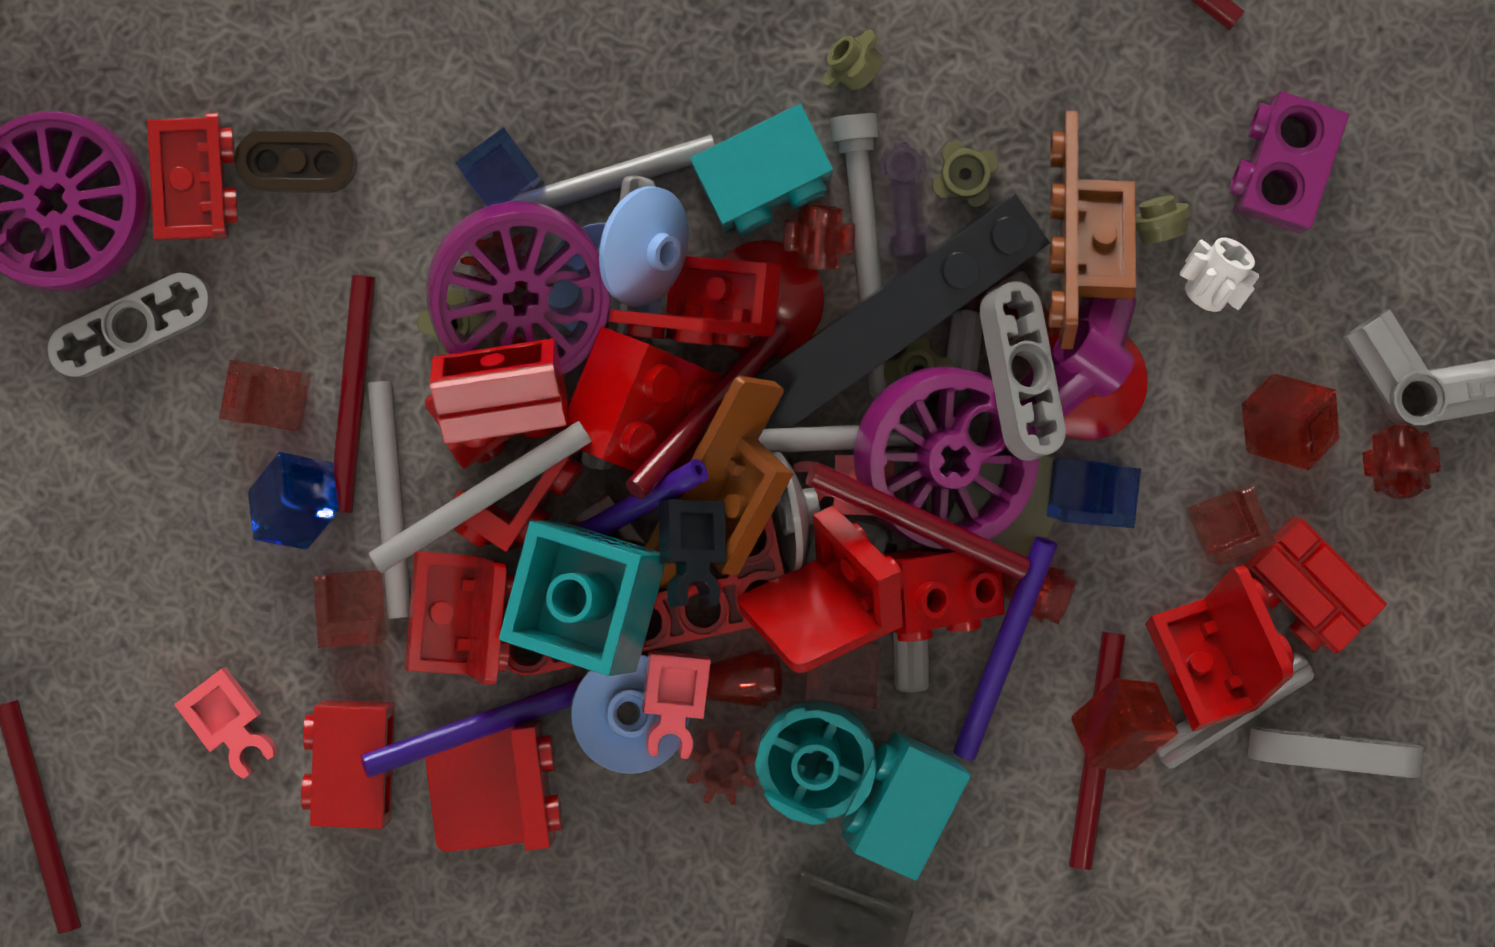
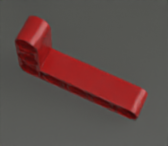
(676, 623)

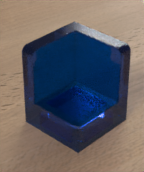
(499, 169)
(1094, 492)
(293, 500)

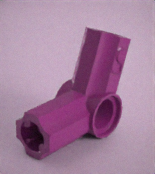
(1098, 356)

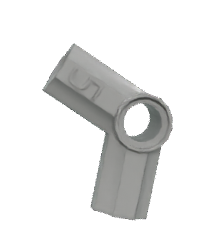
(1394, 363)

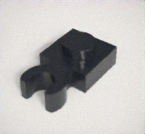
(693, 539)

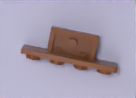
(1095, 235)
(738, 470)

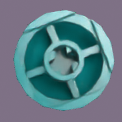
(816, 761)

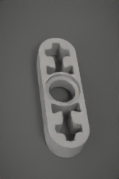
(1036, 350)
(97, 357)
(1344, 754)

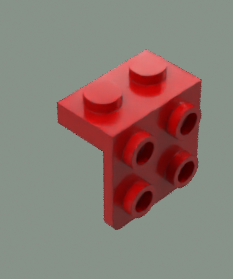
(711, 298)
(508, 531)
(830, 603)
(458, 615)
(1222, 651)
(495, 791)

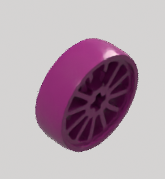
(36, 207)
(590, 306)
(950, 432)

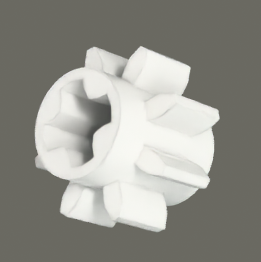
(1219, 274)

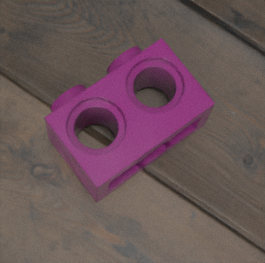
(1302, 169)

